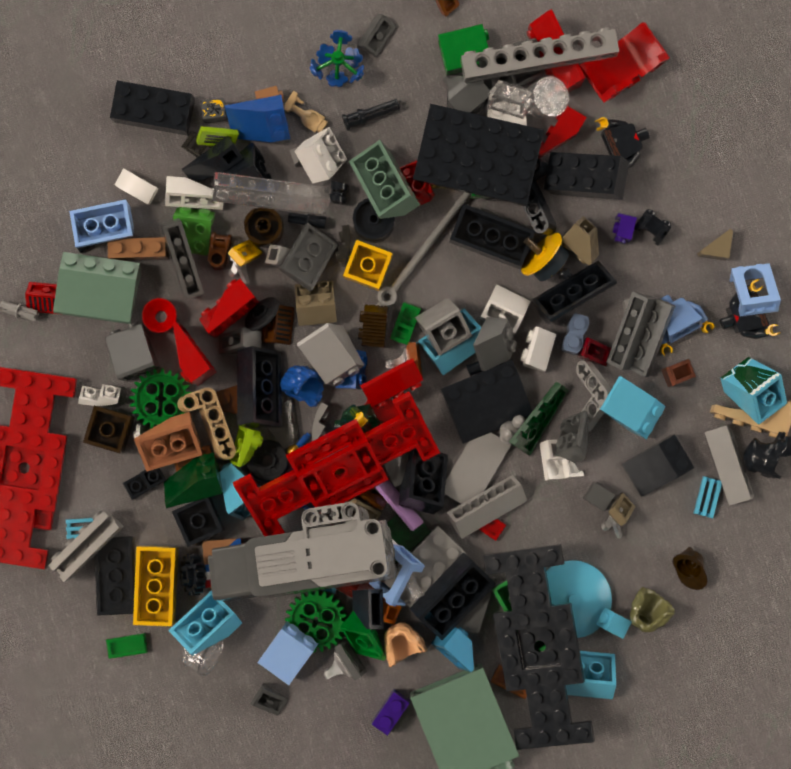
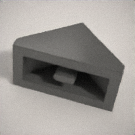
(269, 700)

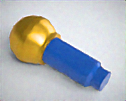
(303, 440)

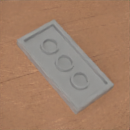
(475, 467)

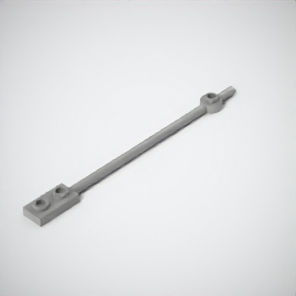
(421, 252)

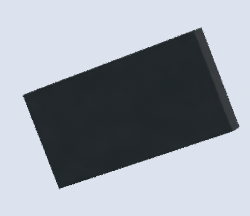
(115, 577)

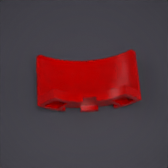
(637, 56)

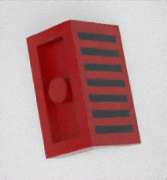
(41, 297)

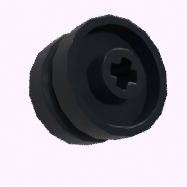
(368, 230)

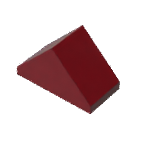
(594, 352)

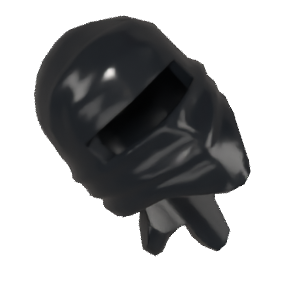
(764, 456)

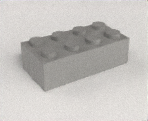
(437, 555)

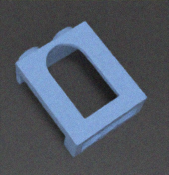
(759, 304)
(409, 565)

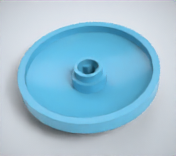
(584, 589)

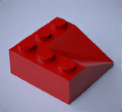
(232, 306)

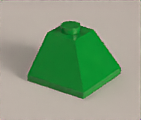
(363, 640)

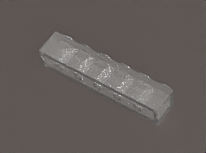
(270, 193)

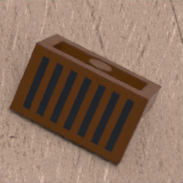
(280, 327)

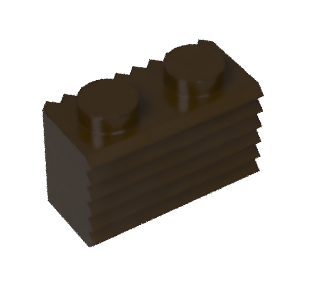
(374, 326)

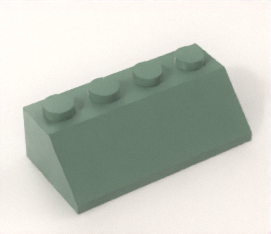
(384, 181)

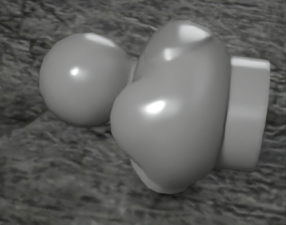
(509, 428)

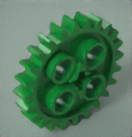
(143, 398)
(321, 603)

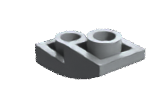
(318, 429)

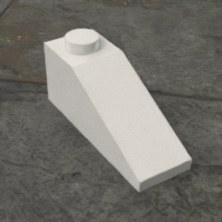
(189, 194)

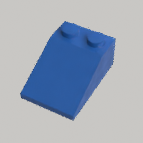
(259, 119)

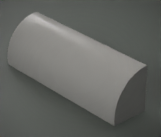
(729, 464)
(487, 506)

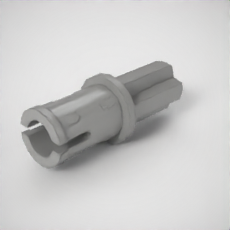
(18, 310)

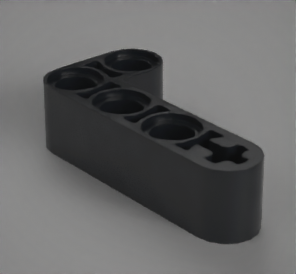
(537, 199)

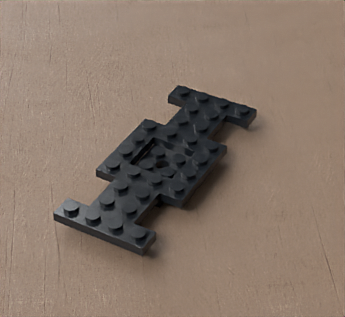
(544, 671)

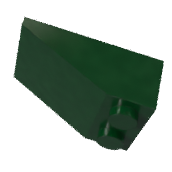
(193, 481)

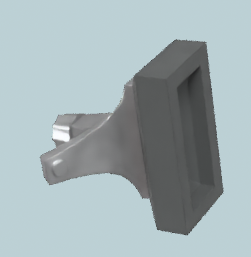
(345, 662)

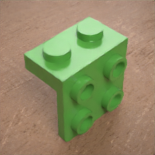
(197, 228)

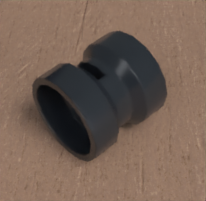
(338, 193)

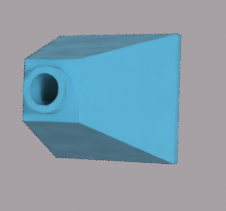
(233, 502)

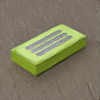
(211, 136)

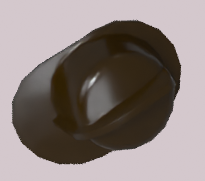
(690, 569)

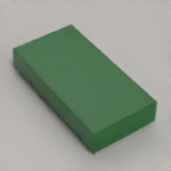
(126, 645)

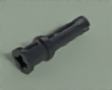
(362, 119)

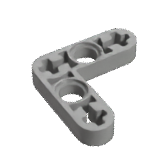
(598, 396)

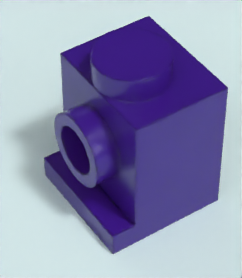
(623, 228)

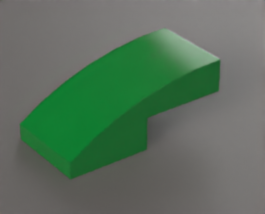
(405, 323)

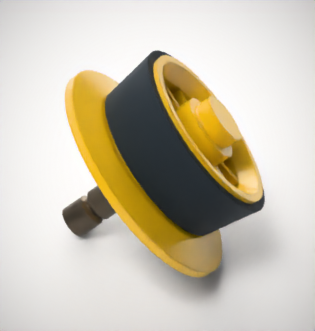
(545, 257)

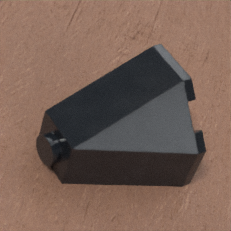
(251, 165)

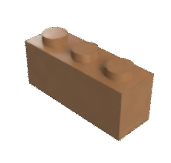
(138, 249)

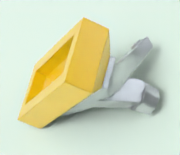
(241, 256)

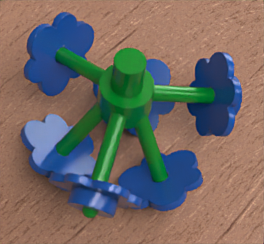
(328, 56)

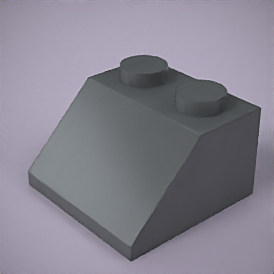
(494, 343)

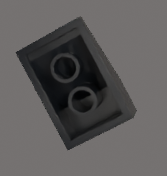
(658, 465)
(424, 483)

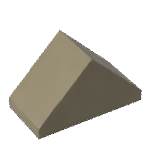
(719, 248)

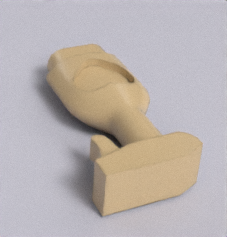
(309, 118)

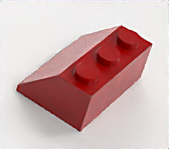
(392, 383)

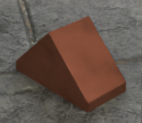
(678, 373)

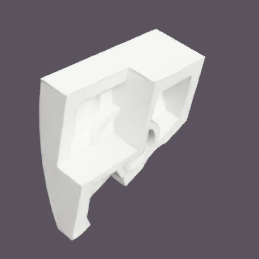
(556, 466)

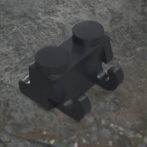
(653, 225)

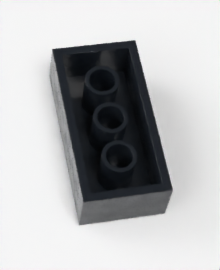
(152, 108)
(586, 175)
(491, 236)
(452, 596)

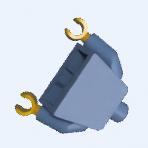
(684, 320)

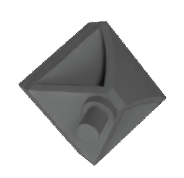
(466, 96)

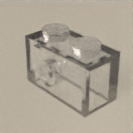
(510, 99)

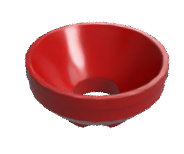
(152, 308)

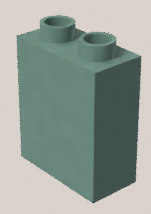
(464, 722)

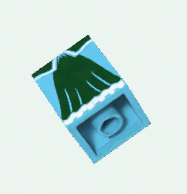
(755, 389)

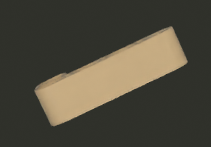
(211, 425)

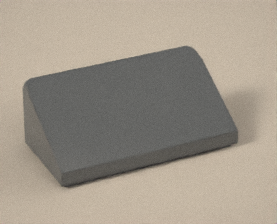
(377, 35)

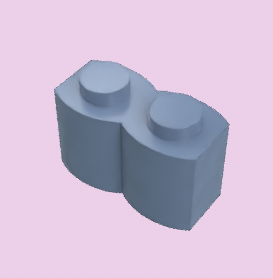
(576, 329)

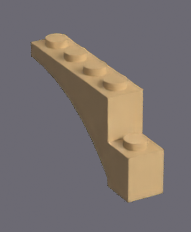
(776, 423)

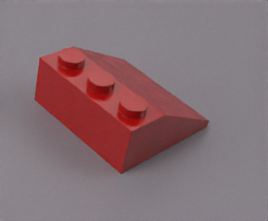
(192, 360)

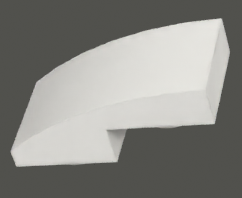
(136, 186)
(99, 397)

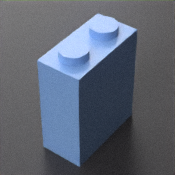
(288, 653)

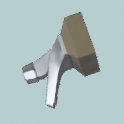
(619, 514)

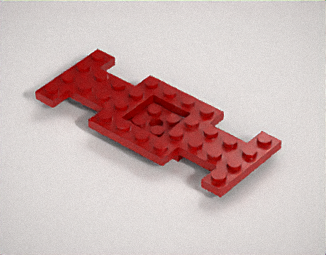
(44, 452)
(360, 461)

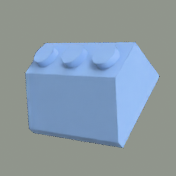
(102, 223)

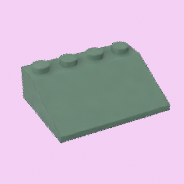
(97, 287)

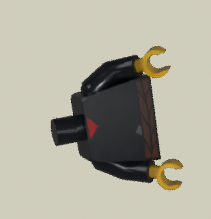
(622, 139)
(751, 325)

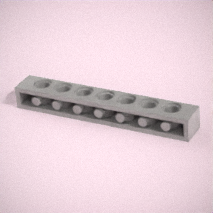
(608, 49)

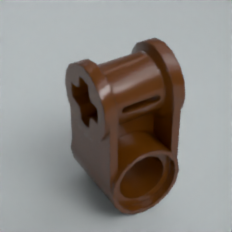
(219, 246)

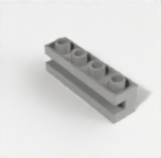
(85, 545)

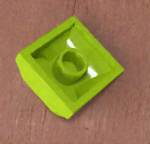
(246, 443)

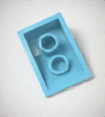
(632, 408)
(205, 625)

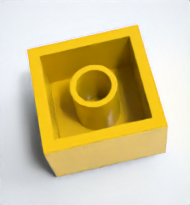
(367, 265)

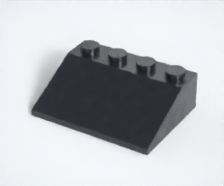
(486, 401)

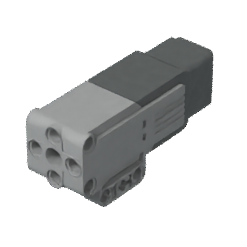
(317, 558)

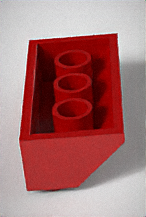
(546, 27)

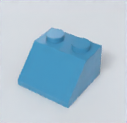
(456, 648)

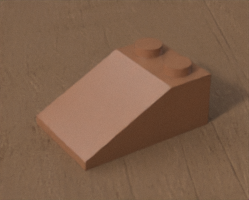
(169, 442)

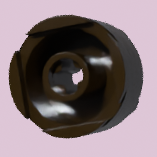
(262, 216)

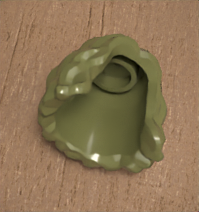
(650, 610)

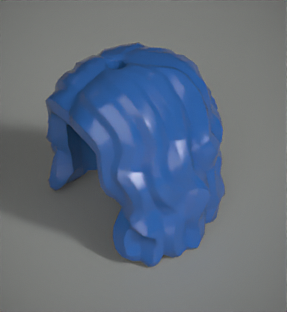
(303, 385)

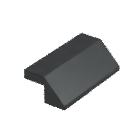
(640, 333)

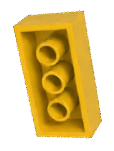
(155, 585)

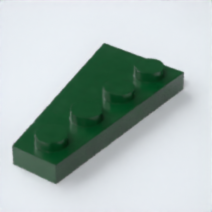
(537, 422)

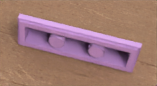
(392, 495)

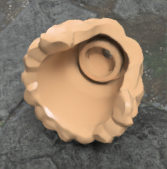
(402, 642)

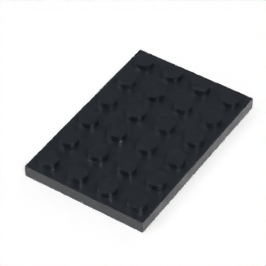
(478, 154)

